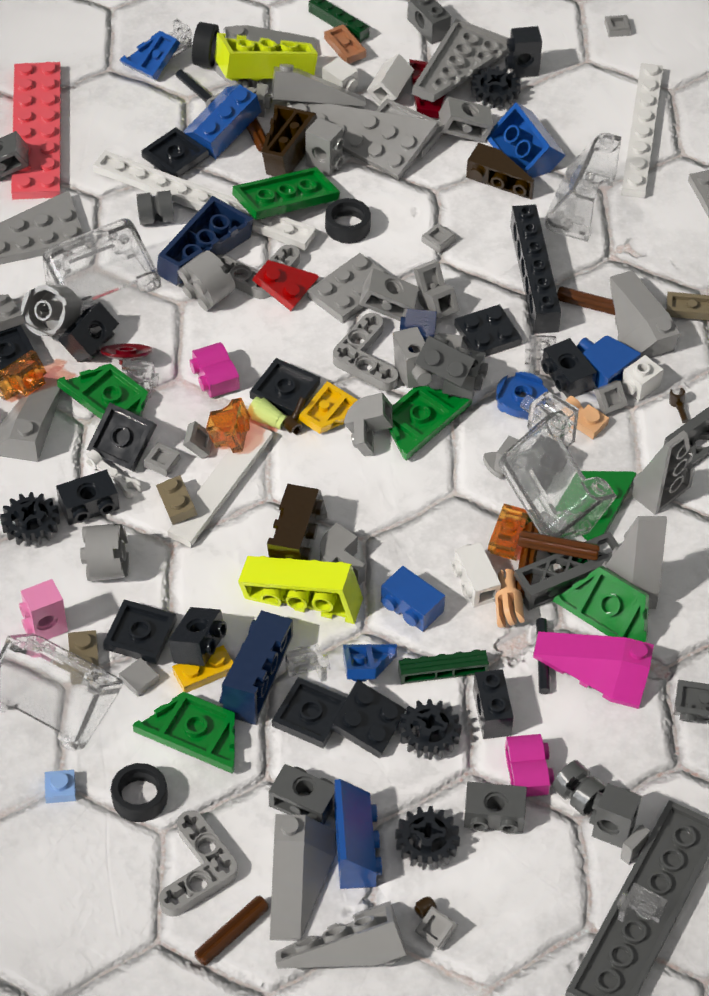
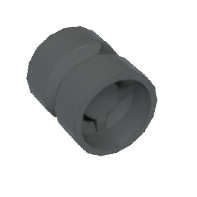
(155, 207)
(576, 784)

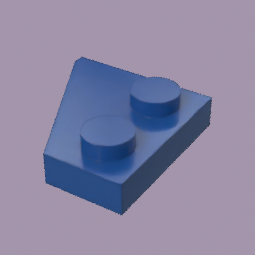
(152, 55)
(367, 660)

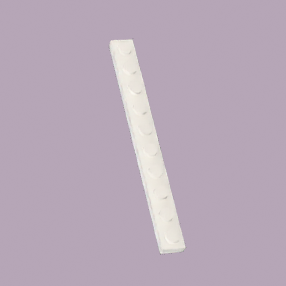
(196, 196)

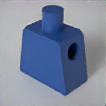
(608, 358)

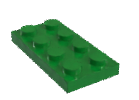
(285, 193)

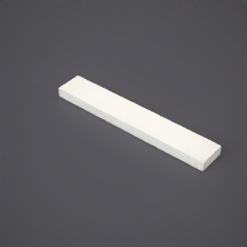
(221, 485)

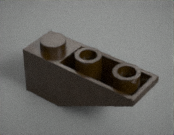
(498, 170)

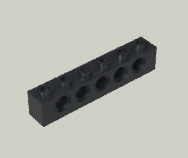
(535, 269)

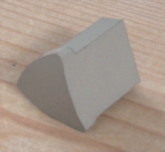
(492, 459)

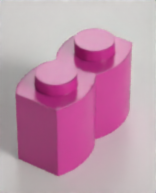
(215, 370)
(527, 763)

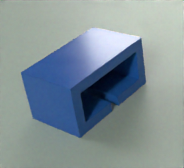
(413, 598)

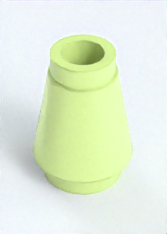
(266, 413)

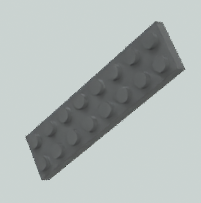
(666, 866)

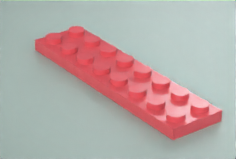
(39, 125)

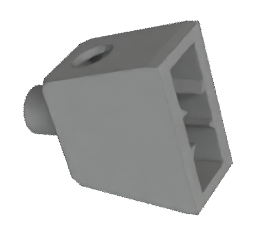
(410, 374)

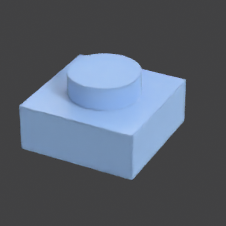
(60, 786)

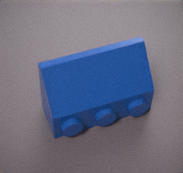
(224, 119)
(526, 141)
(356, 836)

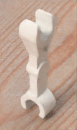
(95, 461)

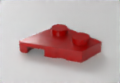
(284, 282)

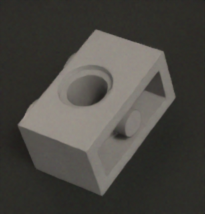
(465, 119)
(324, 146)
(388, 294)

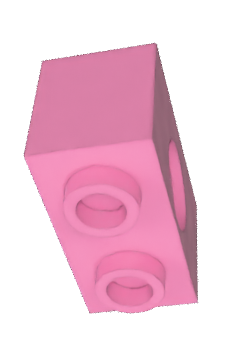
(43, 610)

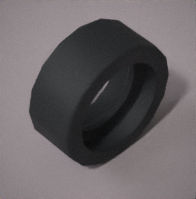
(204, 44)
(347, 207)
(134, 773)

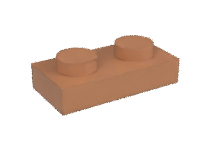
(345, 44)

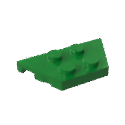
(104, 385)
(422, 416)
(621, 484)
(608, 604)
(193, 729)

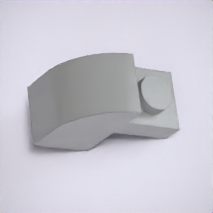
(432, 290)
(365, 417)
(341, 546)

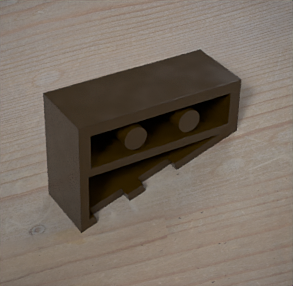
(286, 139)
(296, 523)

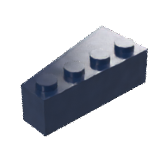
(213, 228)
(256, 666)

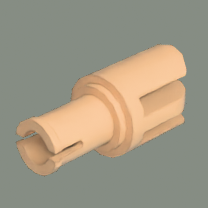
(508, 600)

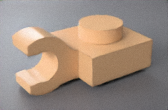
(590, 420)

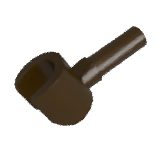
(678, 402)
(291, 422)
(423, 906)

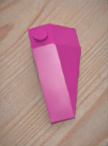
(606, 663)

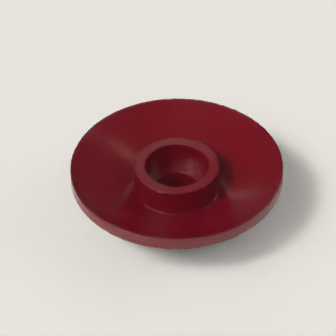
(126, 351)

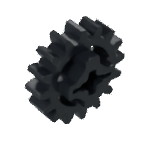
(495, 87)
(30, 519)
(429, 729)
(441, 842)

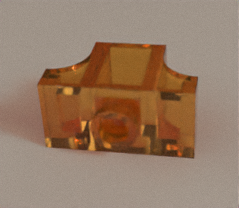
(22, 376)
(229, 426)
(506, 532)

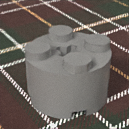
(206, 280)
(50, 309)
(105, 552)

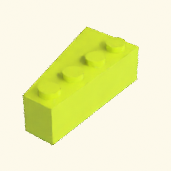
(256, 59)
(303, 585)

